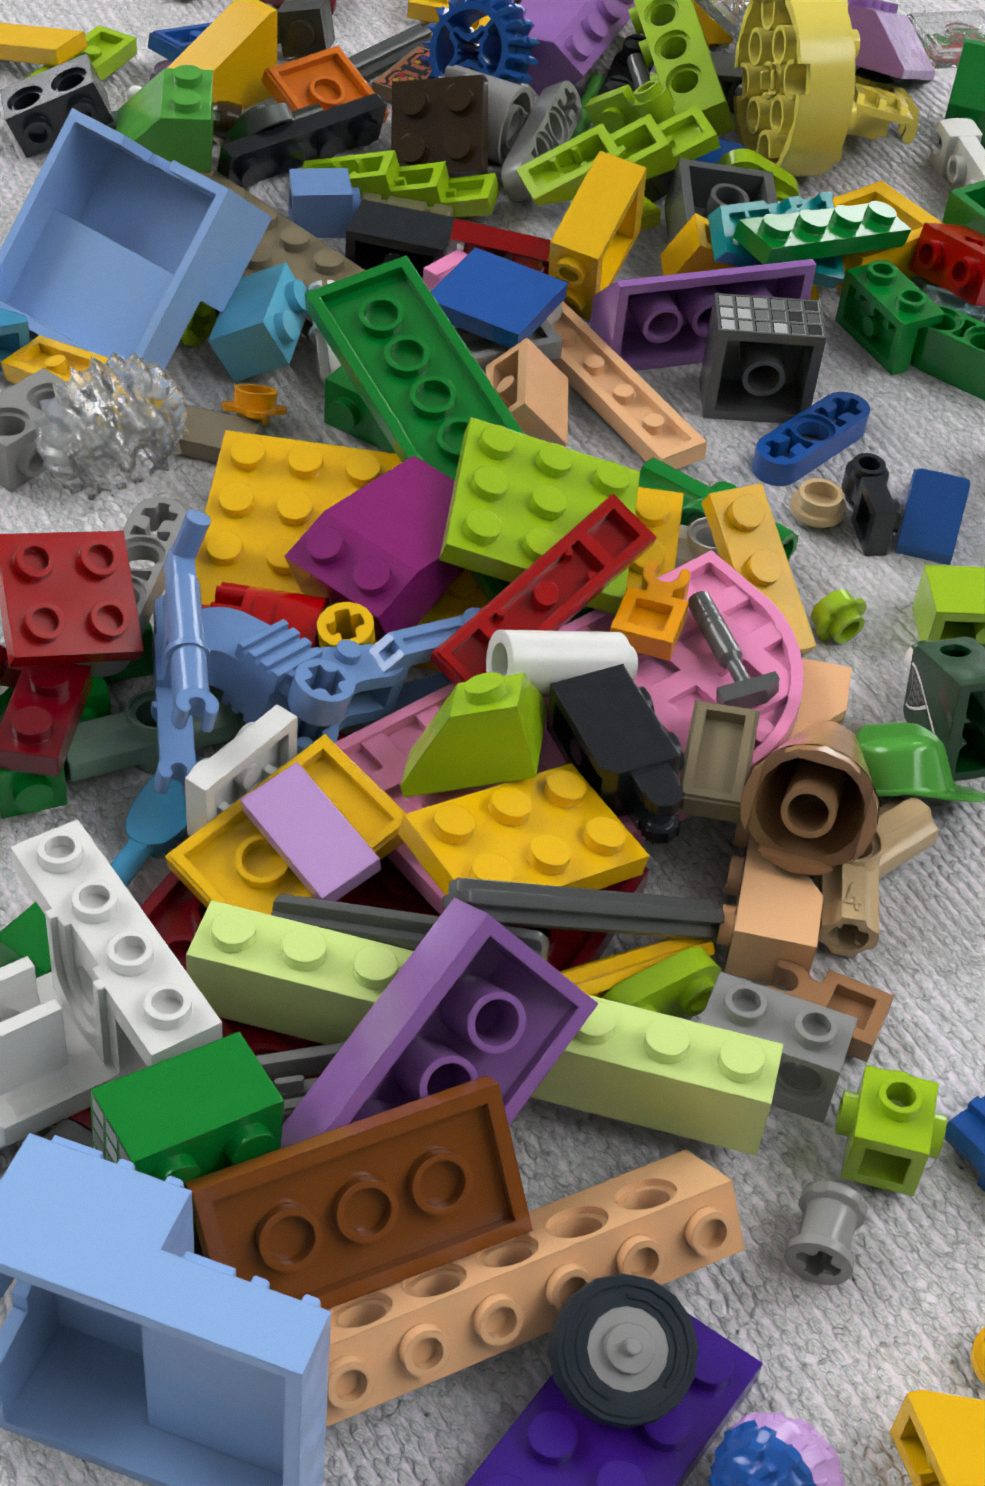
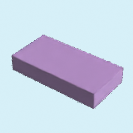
(310, 834)

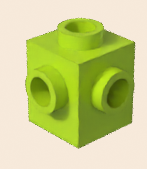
(890, 1129)

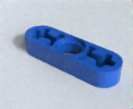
(805, 455)

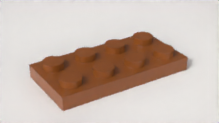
(369, 1198)

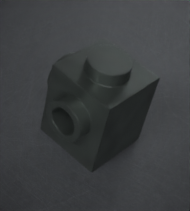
(304, 27)

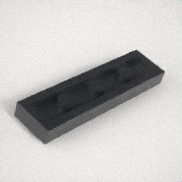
(304, 139)

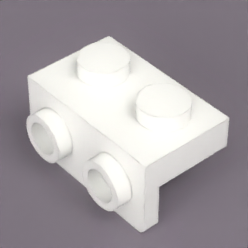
(239, 766)

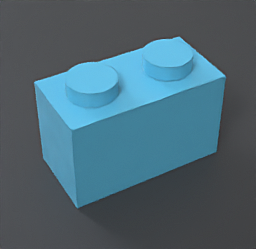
(260, 323)

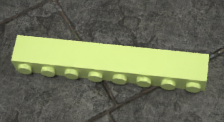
(617, 1066)

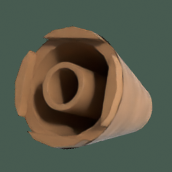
(812, 801)

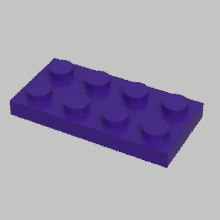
(564, 1448)

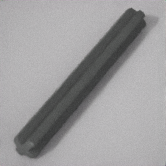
(589, 909)

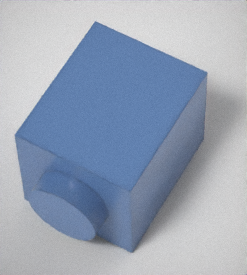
(322, 201)

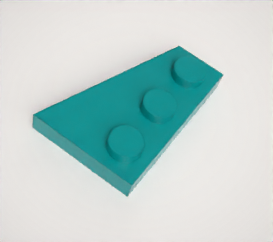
(727, 250)

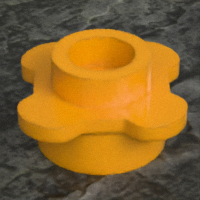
(255, 402)

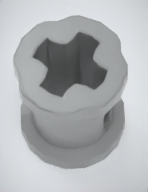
(826, 1233)

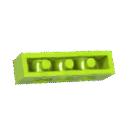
(681, 58)

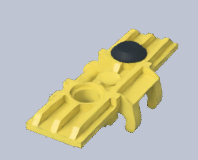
(880, 104)

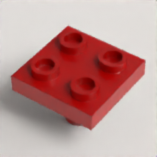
(68, 598)

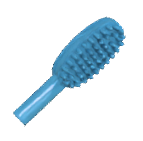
(152, 827)

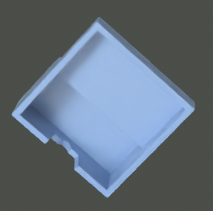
(123, 245)
(138, 1343)

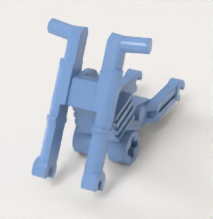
(268, 666)

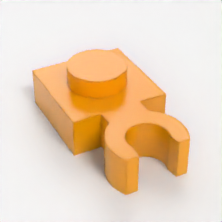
(654, 614)

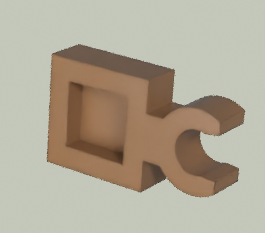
(841, 995)

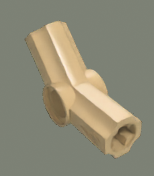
(852, 889)

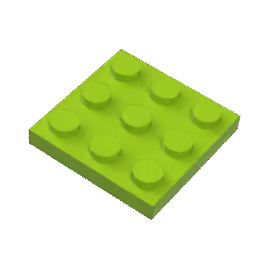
(521, 498)

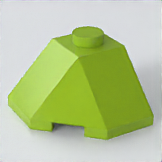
(479, 737)

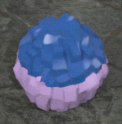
(775, 1452)

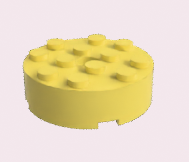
(796, 82)

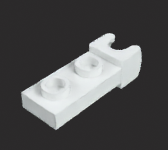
(961, 152)

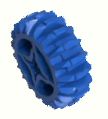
(493, 49)

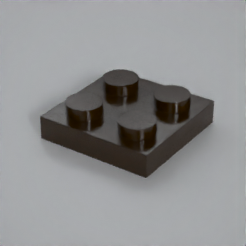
(442, 123)

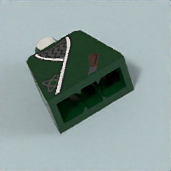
(949, 699)

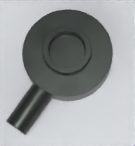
(266, 117)

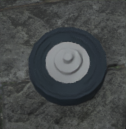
(623, 1351)

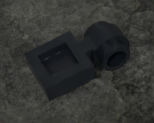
(874, 510)

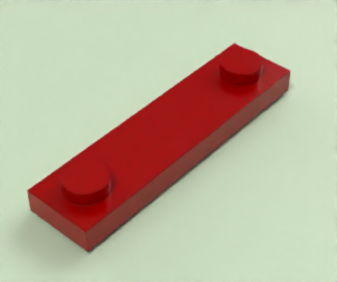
(551, 587)

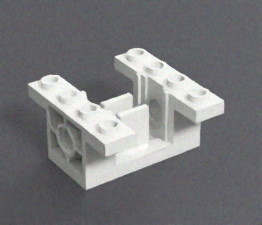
(111, 992)

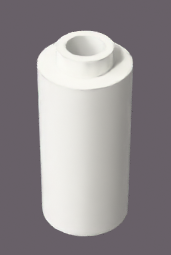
(557, 655)

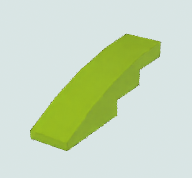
(560, 172)
(423, 182)

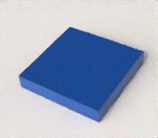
(498, 297)

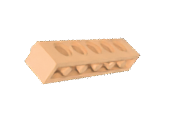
(421, 1329)

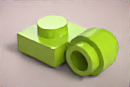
(624, 107)

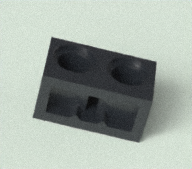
(42, 103)

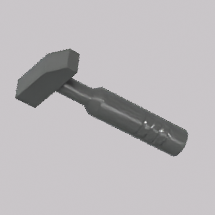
(745, 691)

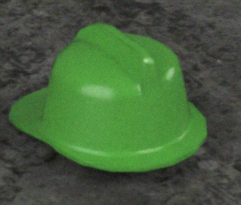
(910, 761)

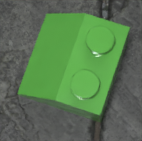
(173, 116)

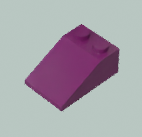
(382, 547)

